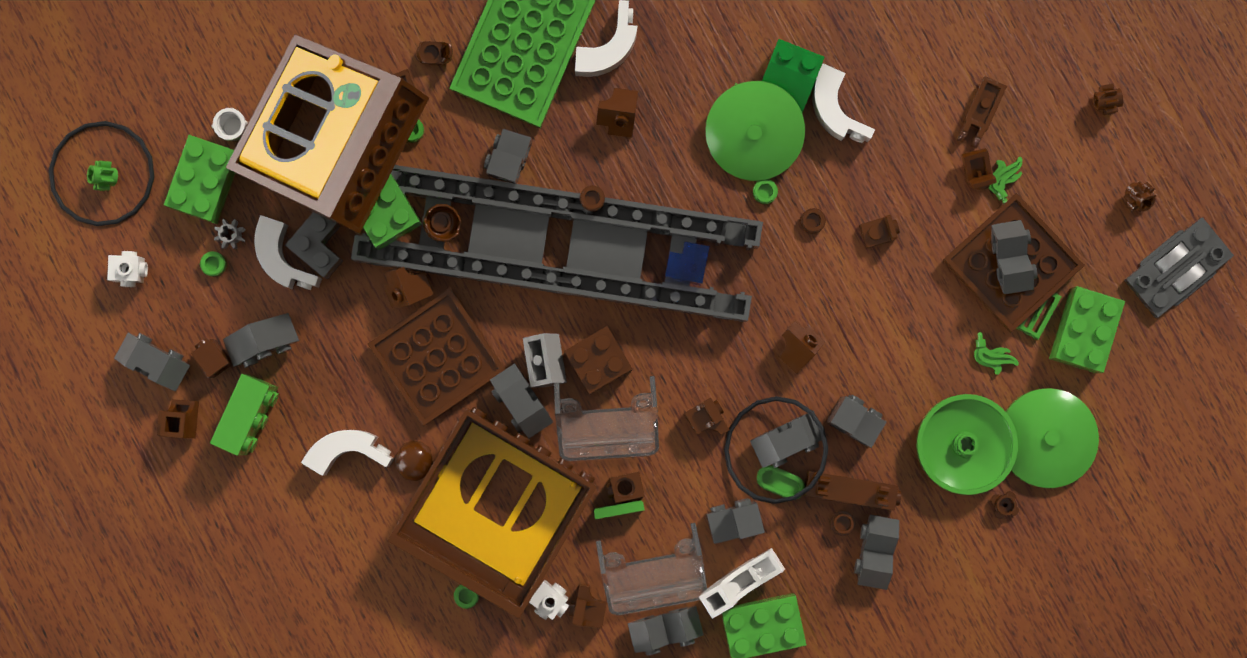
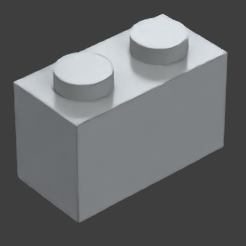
(544, 360)

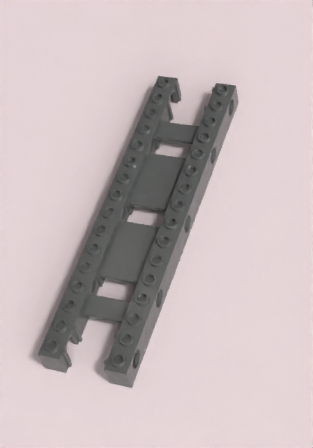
(603, 248)

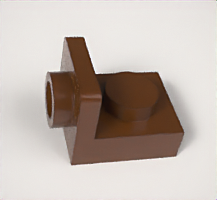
(879, 231)

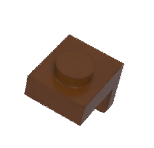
(978, 169)

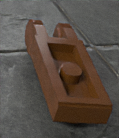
(982, 109)

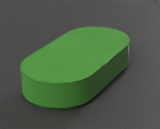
(779, 481)

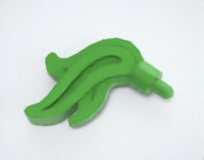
(1005, 175)
(994, 357)

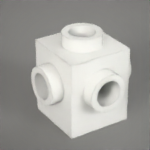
(119, 266)
(546, 591)

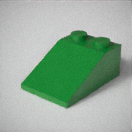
(793, 70)

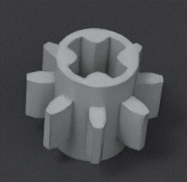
(223, 231)

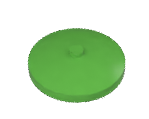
(755, 130)
(1054, 437)
(967, 444)

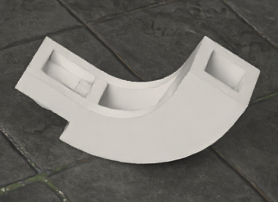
(609, 56)
(828, 110)
(268, 248)
(329, 448)
(740, 581)

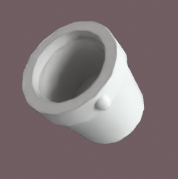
(229, 124)

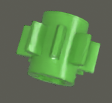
(102, 175)

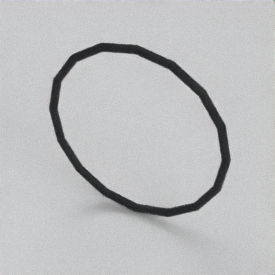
(63, 142)
(824, 457)

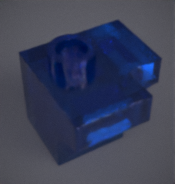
(689, 265)

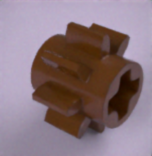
(1108, 99)
(1139, 196)

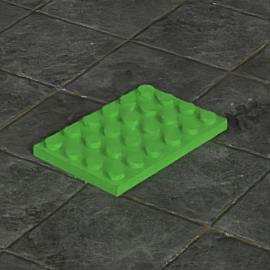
(521, 55)

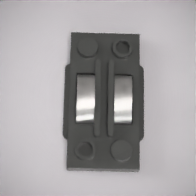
(1178, 267)

